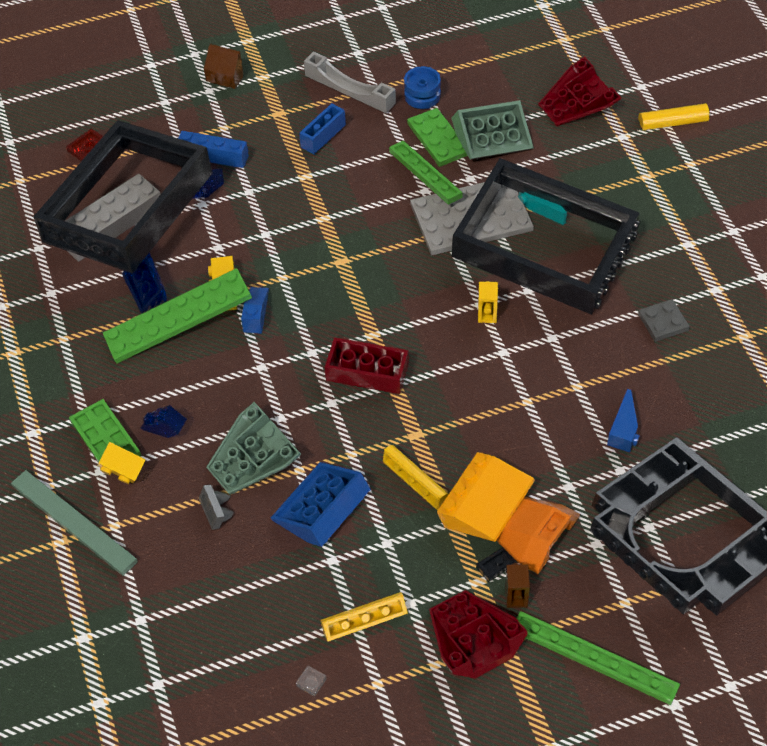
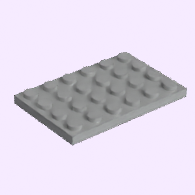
(439, 220)

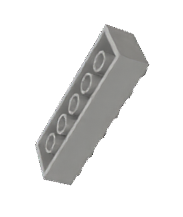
(117, 209)

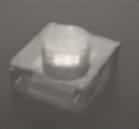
(311, 680)

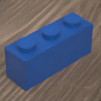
(322, 128)

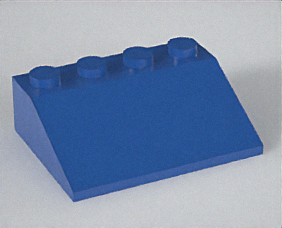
(321, 503)

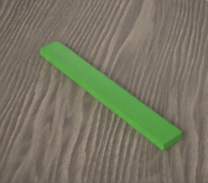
(599, 659)

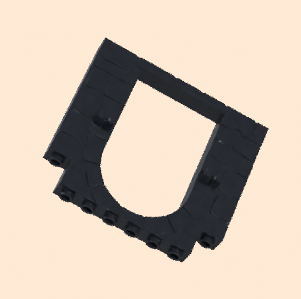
(647, 486)

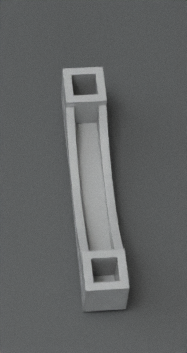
(321, 70)

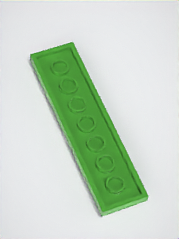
(176, 315)

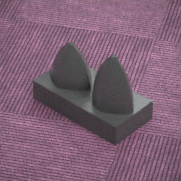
(211, 504)

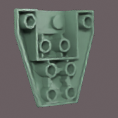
(251, 451)

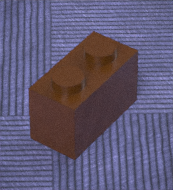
(517, 586)

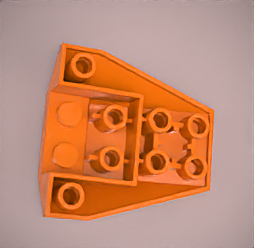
(535, 530)

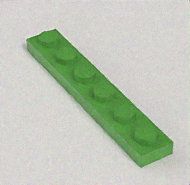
(426, 172)

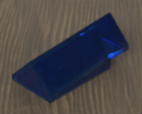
(146, 285)

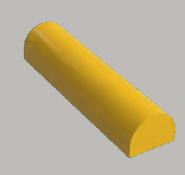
(674, 116)
(414, 476)
(364, 616)

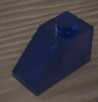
(211, 185)

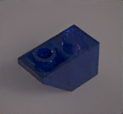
(164, 422)

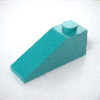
(543, 207)

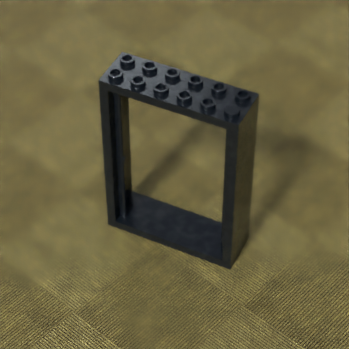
(155, 222)
(531, 274)

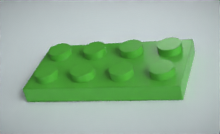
(437, 136)
(100, 426)

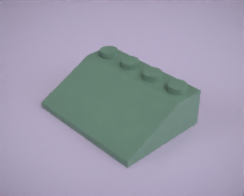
(492, 129)

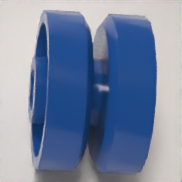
(422, 87)

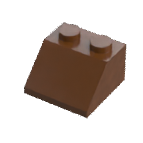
(223, 66)

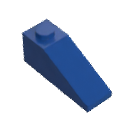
(254, 310)
(624, 429)

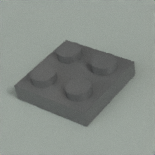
(663, 320)

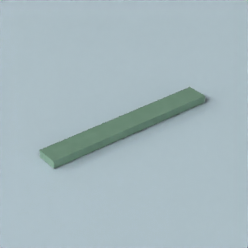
(74, 523)

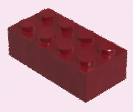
(367, 365)

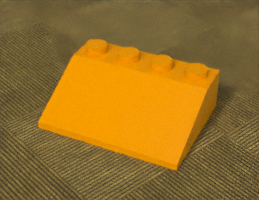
(484, 497)

